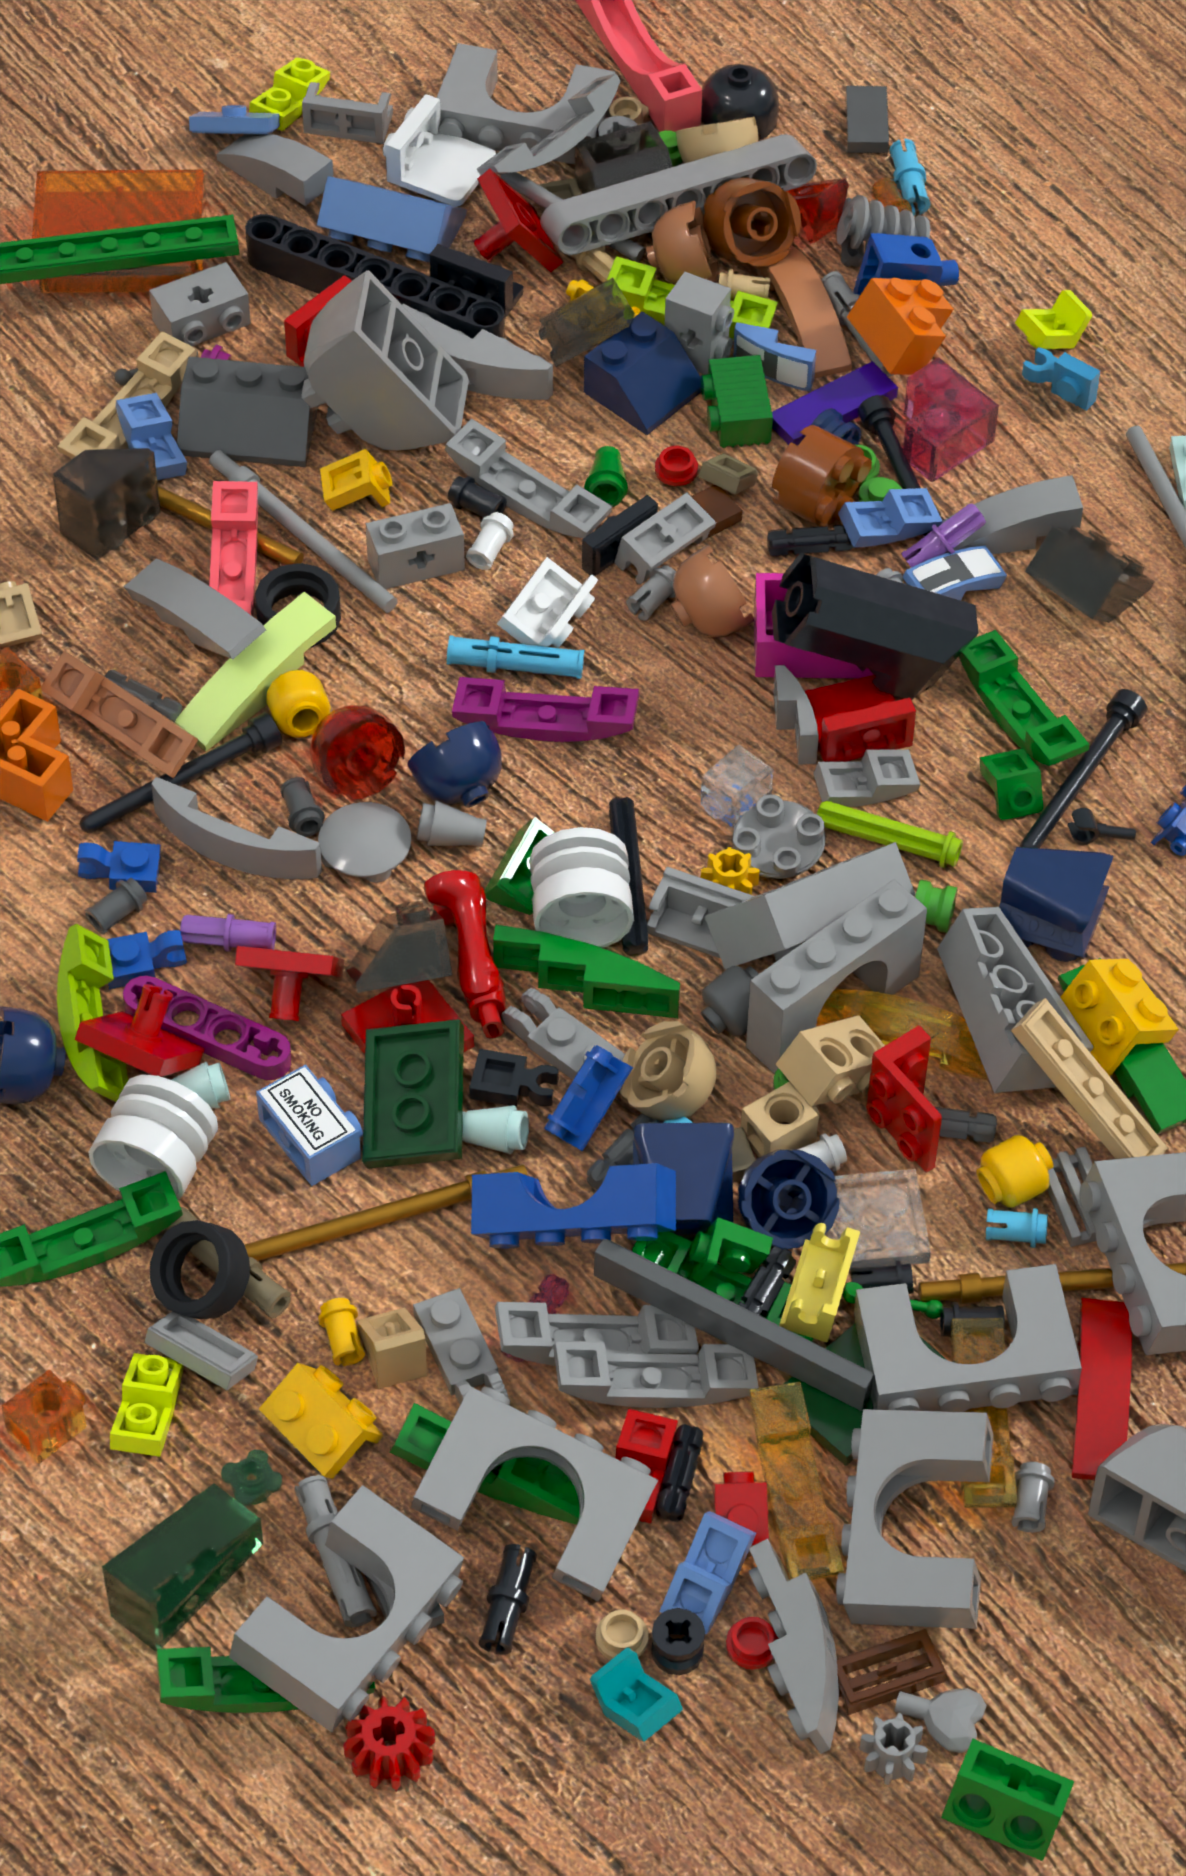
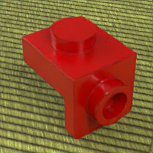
(743, 1502)

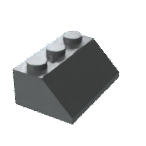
(245, 412)

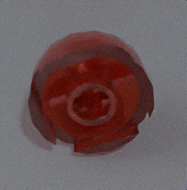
(356, 751)

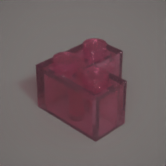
(946, 420)

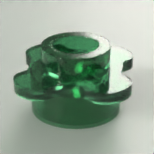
(252, 1491)

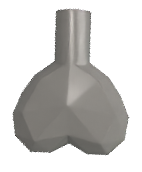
(948, 1716)

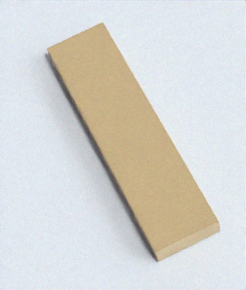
(1085, 1084)

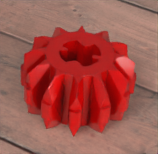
(394, 1761)

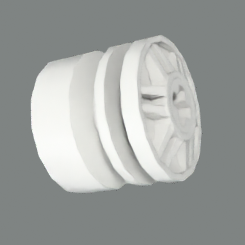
(582, 886)
(152, 1131)

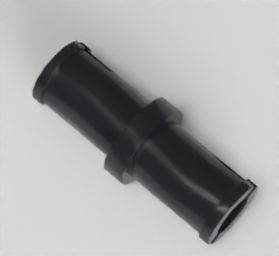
(507, 1599)

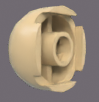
(715, 138)
(669, 1072)

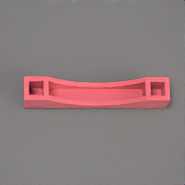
(658, 82)

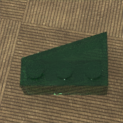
(180, 1565)

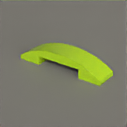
(649, 295)
(81, 974)

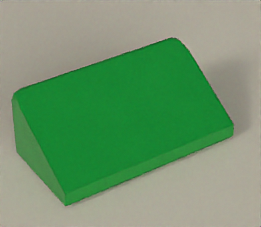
(512, 879)

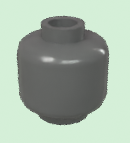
(728, 1000)

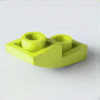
(289, 90)
(146, 1405)

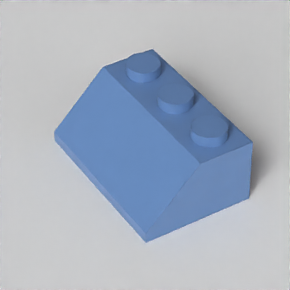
(387, 218)

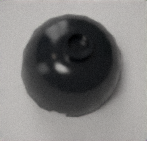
(740, 93)

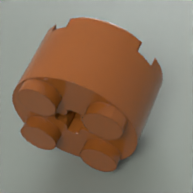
(745, 241)
(819, 476)

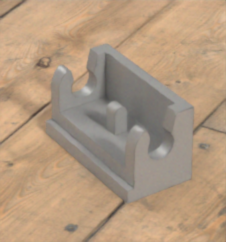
(346, 117)
(663, 536)
(681, 909)

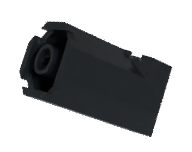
(872, 622)

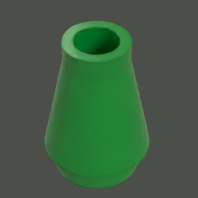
(607, 476)

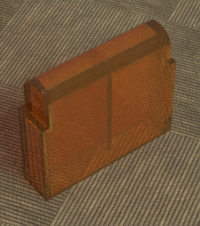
(112, 200)

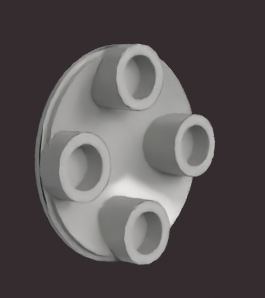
(780, 837)
(364, 840)

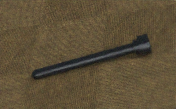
(878, 417)
(1123, 713)
(258, 736)

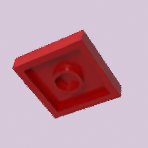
(516, 223)
(288, 971)
(400, 1006)
(139, 1037)

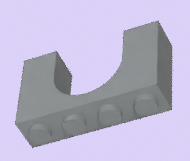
(473, 115)
(873, 940)
(1121, 1202)
(912, 1378)
(492, 1432)
(892, 1455)
(331, 1674)

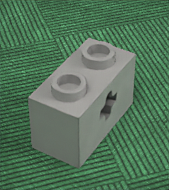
(201, 305)
(700, 319)
(415, 546)

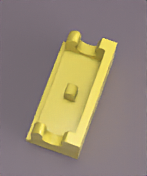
(819, 1283)

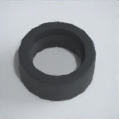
(294, 580)
(169, 1258)

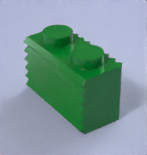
(739, 401)

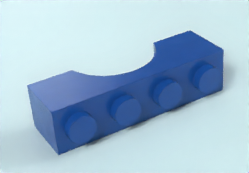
(630, 1201)

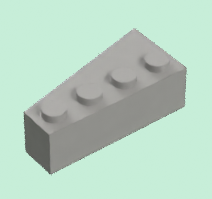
(800, 909)
(995, 988)

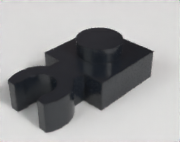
(505, 1078)

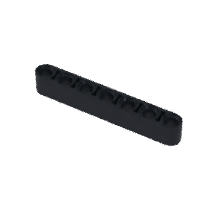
(319, 261)

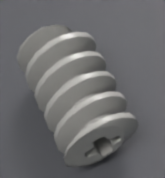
(866, 217)

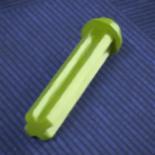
(887, 831)

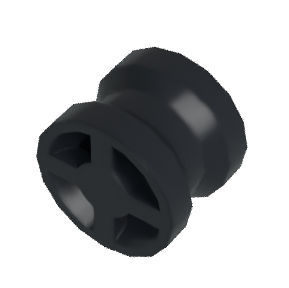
(678, 1655)

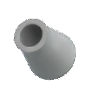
(449, 826)

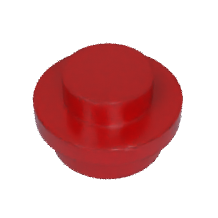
(676, 466)
(749, 1641)

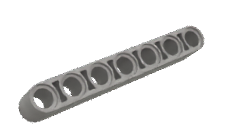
(637, 204)

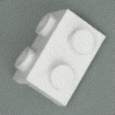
(546, 605)

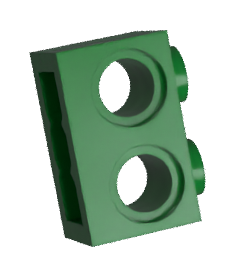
(1007, 1799)

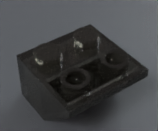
(619, 157)
(106, 497)
(1088, 573)

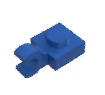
(126, 861)
(136, 957)

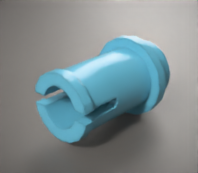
(1020, 1226)

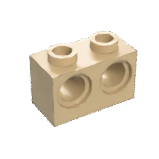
(831, 1060)

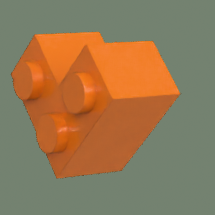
(901, 321)
(31, 769)

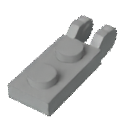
(559, 1037)
(457, 1344)

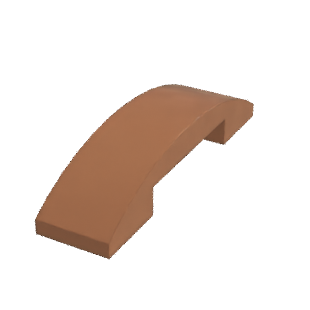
(809, 311)
(119, 714)

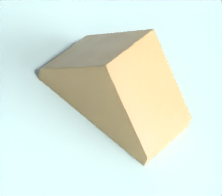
(394, 1347)

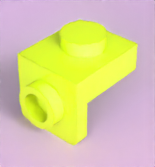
(1057, 326)

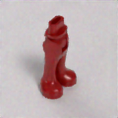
(462, 904)

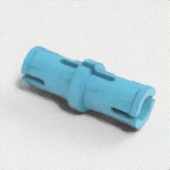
(910, 175)

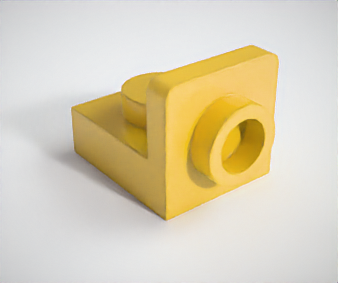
(355, 479)

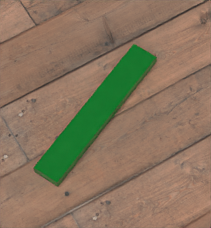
(118, 249)

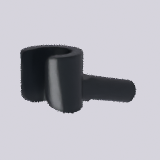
(1086, 830)

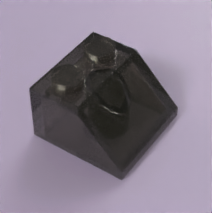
(402, 950)

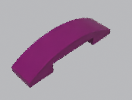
(545, 716)

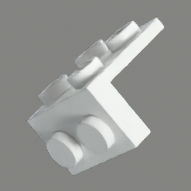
(430, 161)

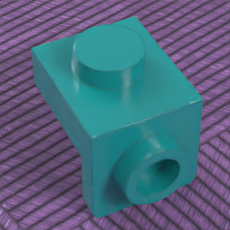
(633, 1697)

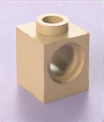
(781, 1105)

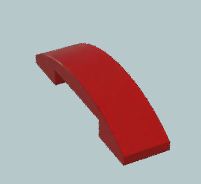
(1103, 1384)

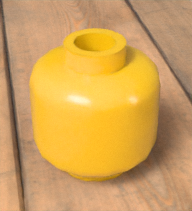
(297, 703)
(1014, 1171)

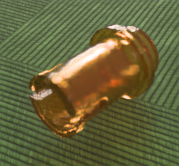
(886, 192)

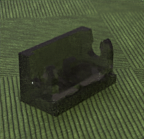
(586, 321)

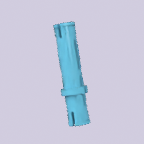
(514, 657)

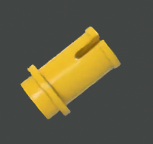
(339, 1320)

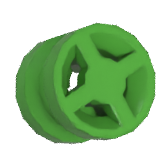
(939, 904)

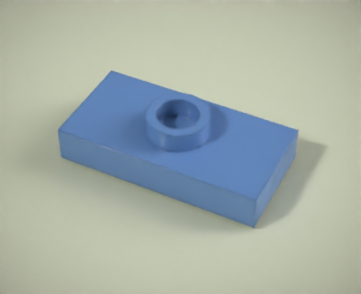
(234, 121)

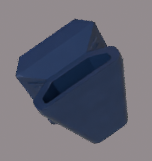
(1055, 898)
(702, 1166)

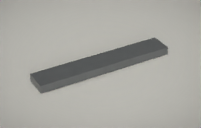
(733, 1324)

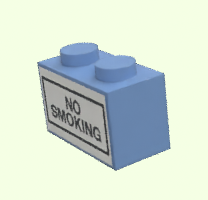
(310, 1124)

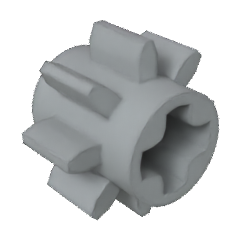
(897, 1736)

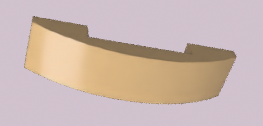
(159, 371)

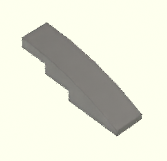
(195, 608)

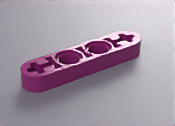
(211, 1022)

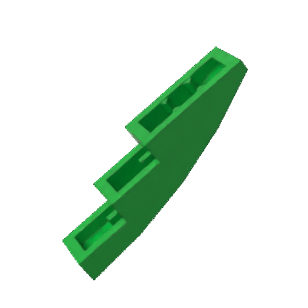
(602, 976)
(1151, 1077)
(519, 1481)

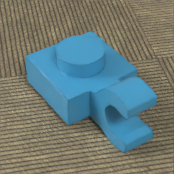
(1069, 377)

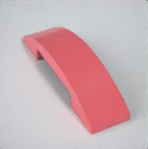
(234, 541)

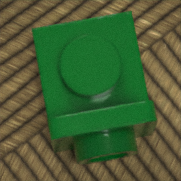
(1015, 783)
(729, 1244)

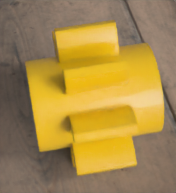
(731, 870)

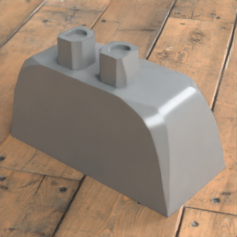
(381, 371)
(1144, 1491)

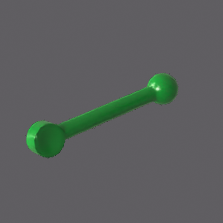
(931, 1308)

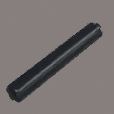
(624, 827)

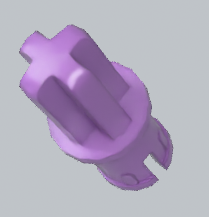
(946, 536)
(227, 932)

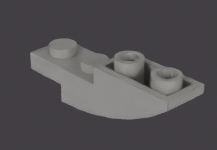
(492, 362)
(804, 1649)

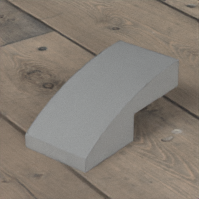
(795, 712)
(875, 779)

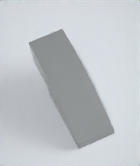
(278, 165)
(1025, 513)

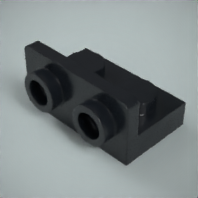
(475, 276)

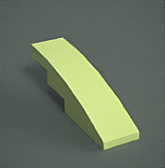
(242, 683)

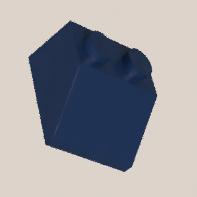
(641, 374)

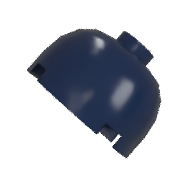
(460, 766)
(27, 1055)
(788, 1196)

